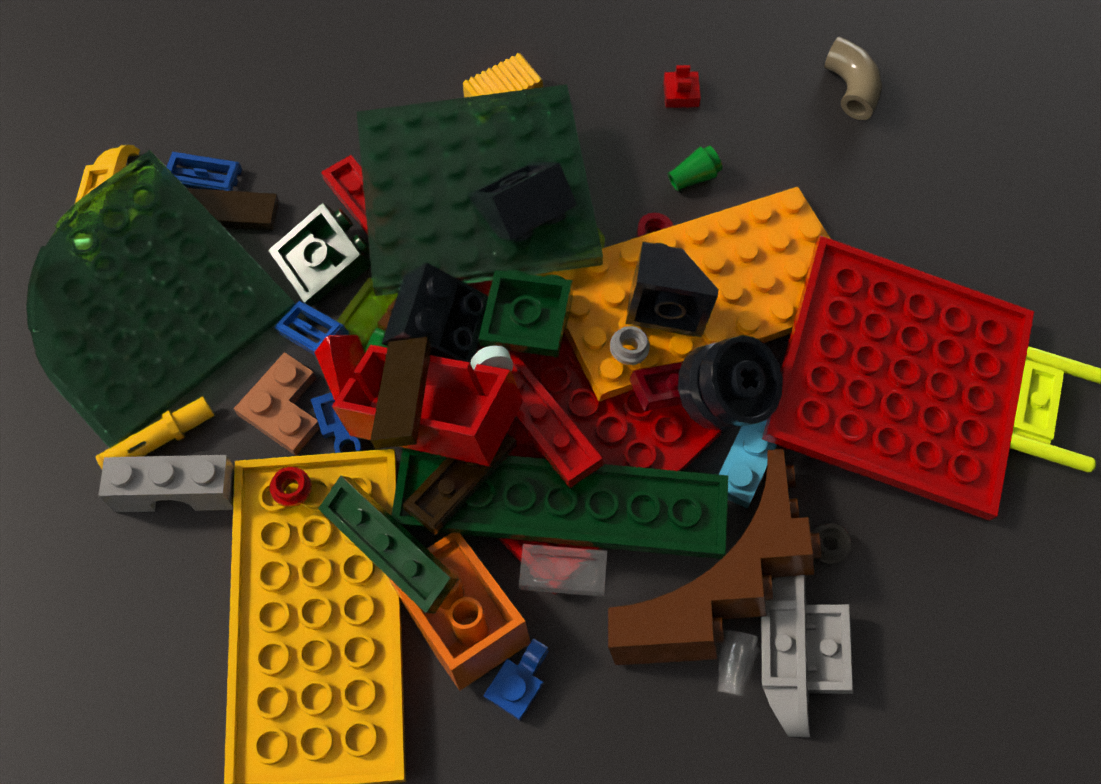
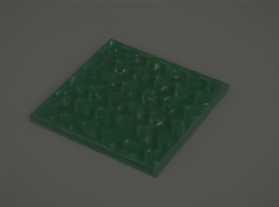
(433, 154)

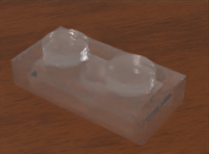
(563, 570)

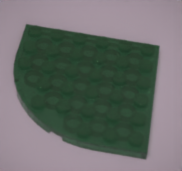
(142, 299)

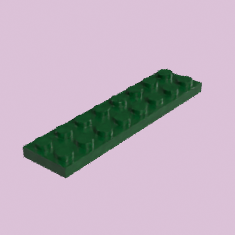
(607, 509)

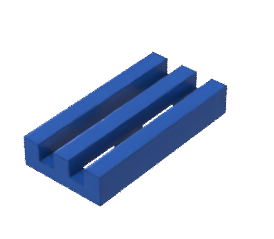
(199, 177)
(333, 326)

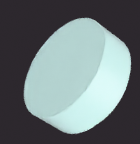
(493, 356)

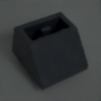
(440, 309)

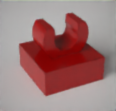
(681, 88)

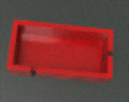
(454, 413)

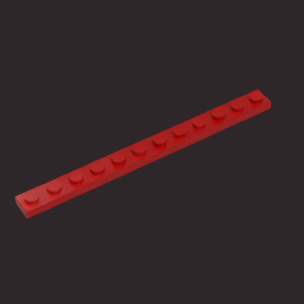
(539, 414)

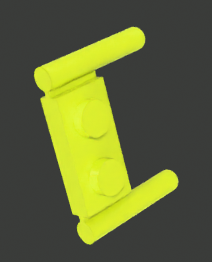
(1039, 407)

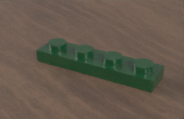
(388, 544)

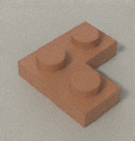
(272, 407)

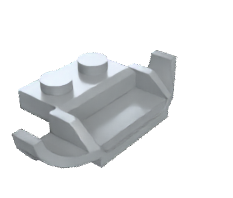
(803, 652)

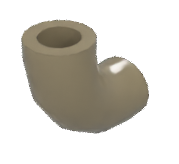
(860, 75)

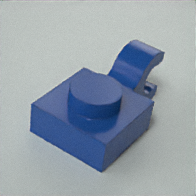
(515, 684)

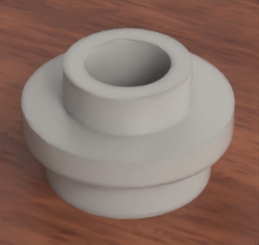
(629, 336)

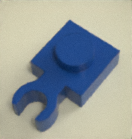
(331, 424)

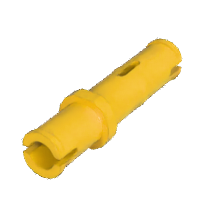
(161, 432)

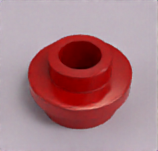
(288, 476)

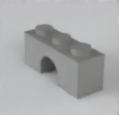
(139, 482)

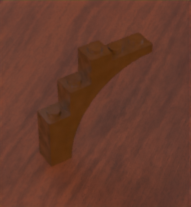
(690, 619)

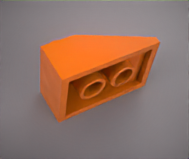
(475, 622)

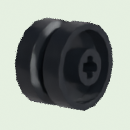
(730, 383)

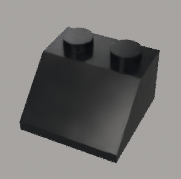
(525, 200)
(670, 292)

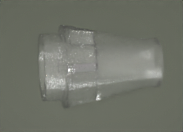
(736, 661)

